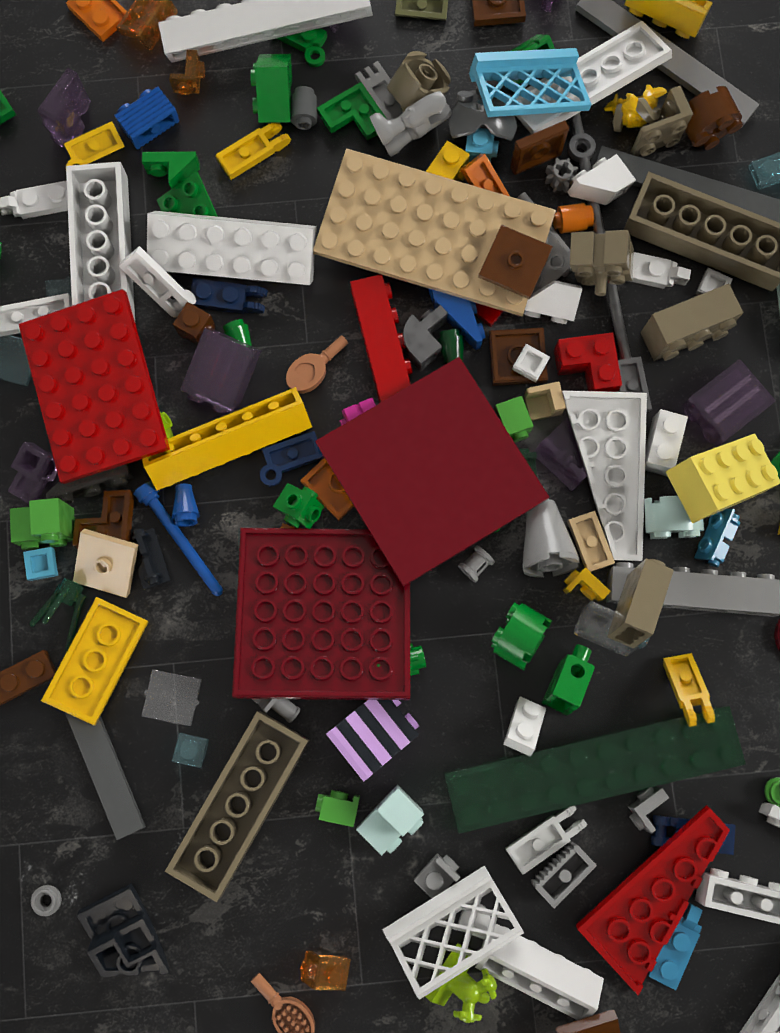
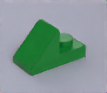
(175, 164)

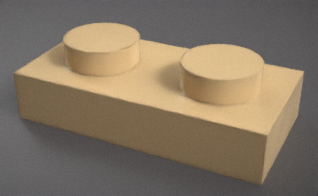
(591, 541)

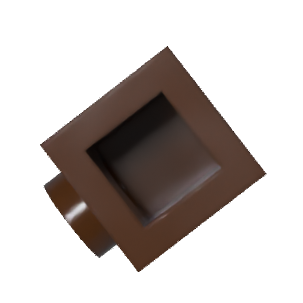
(192, 322)

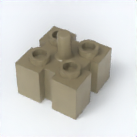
(602, 258)

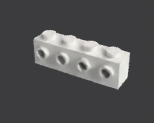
(739, 896)
(544, 976)

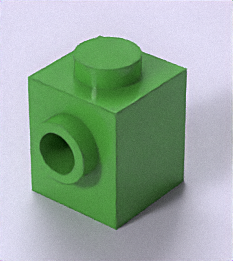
(515, 418)

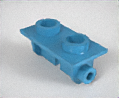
(711, 546)

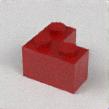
(594, 356)

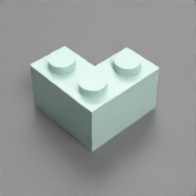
(390, 820)

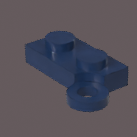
(289, 456)

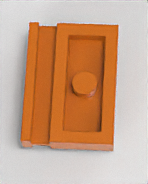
(98, 15)

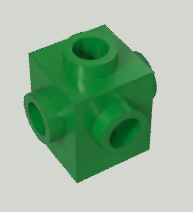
(299, 506)

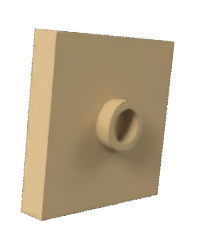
(105, 563)

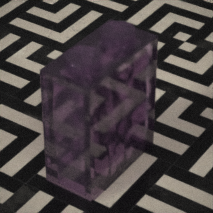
(220, 371)
(728, 403)

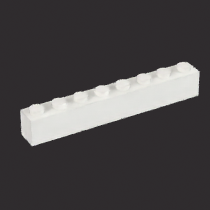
(252, 23)

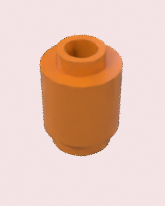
(573, 218)

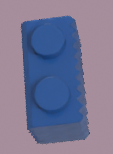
(146, 117)

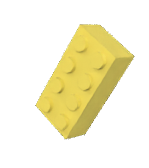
(723, 477)

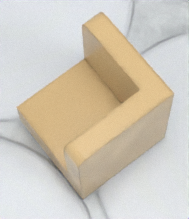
(544, 401)

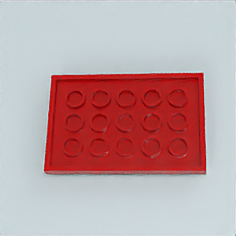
(93, 386)

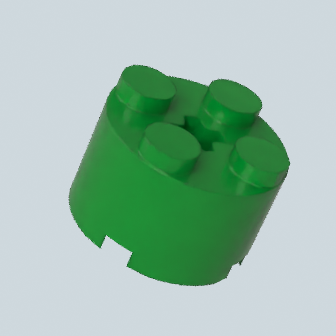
(521, 635)

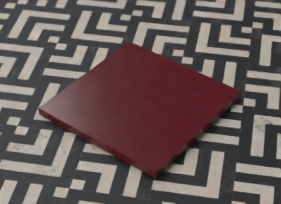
(431, 471)
(319, 617)

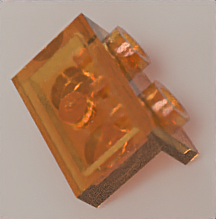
(143, 19)

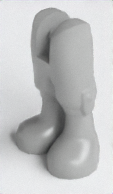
(412, 123)

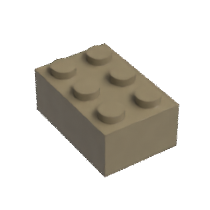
(691, 323)

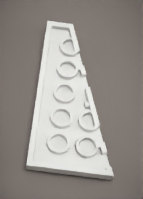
(612, 449)

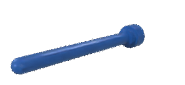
(148, 495)

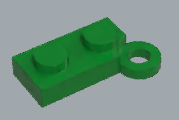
(309, 43)

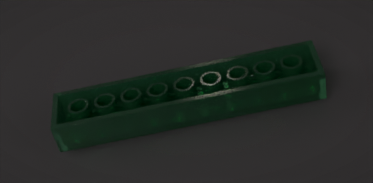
(592, 769)

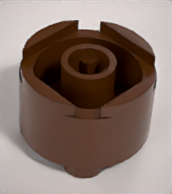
(712, 118)

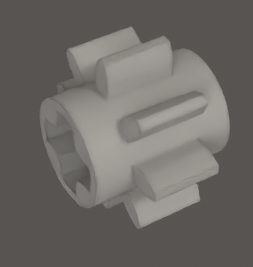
(559, 182)

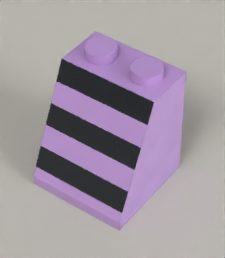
(373, 735)

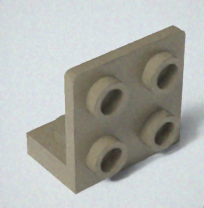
(668, 129)

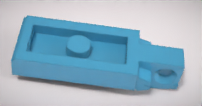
(676, 954)

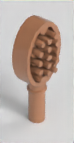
(310, 368)
(288, 1012)

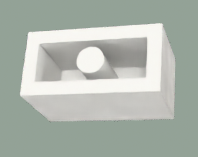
(664, 441)

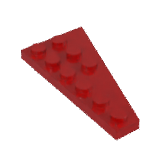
(647, 906)

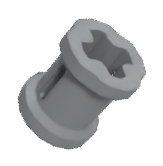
(476, 563)

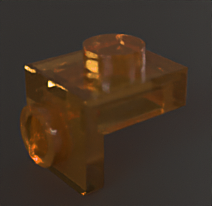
(190, 81)
(325, 971)

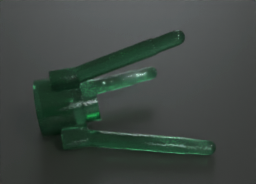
(67, 593)

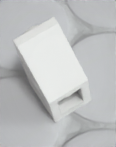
(604, 182)
(555, 300)

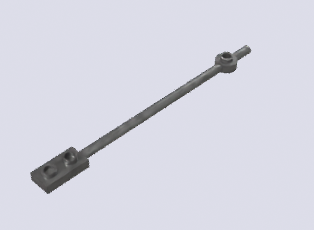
(630, 368)

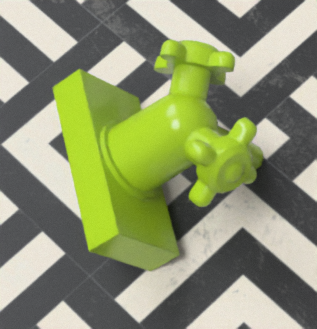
(465, 989)

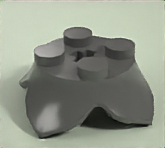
(470, 114)

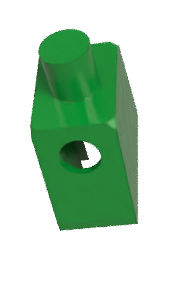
(568, 690)

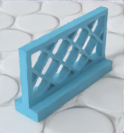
(528, 66)

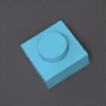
(40, 563)

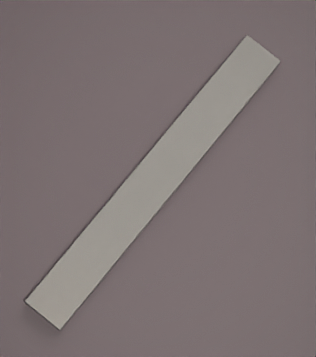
(680, 67)

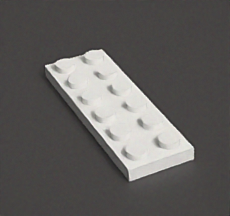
(605, 71)

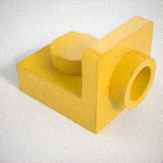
(591, 586)

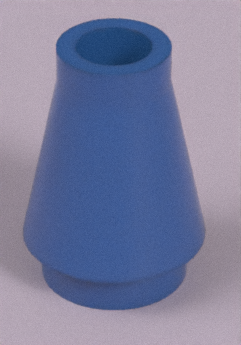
(185, 508)

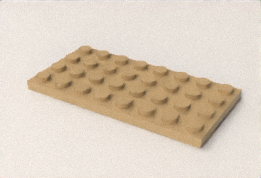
(423, 228)

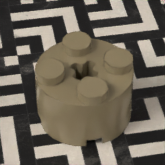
(417, 79)

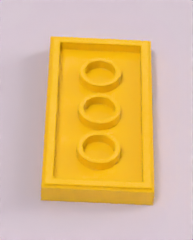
(95, 661)

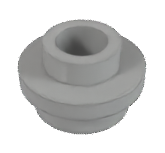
(37, 900)

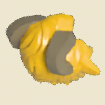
(636, 110)

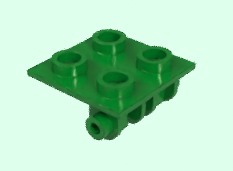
(188, 198)

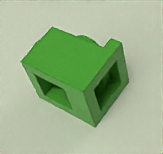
(337, 808)

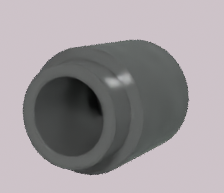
(303, 108)

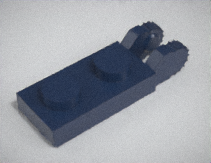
(227, 296)

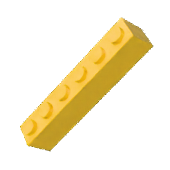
(228, 438)

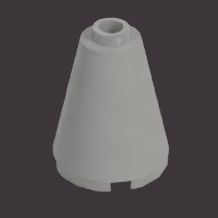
(547, 543)

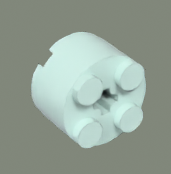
(669, 517)

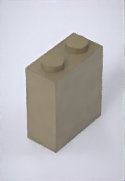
(640, 603)

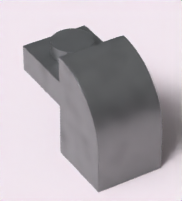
(418, 339)

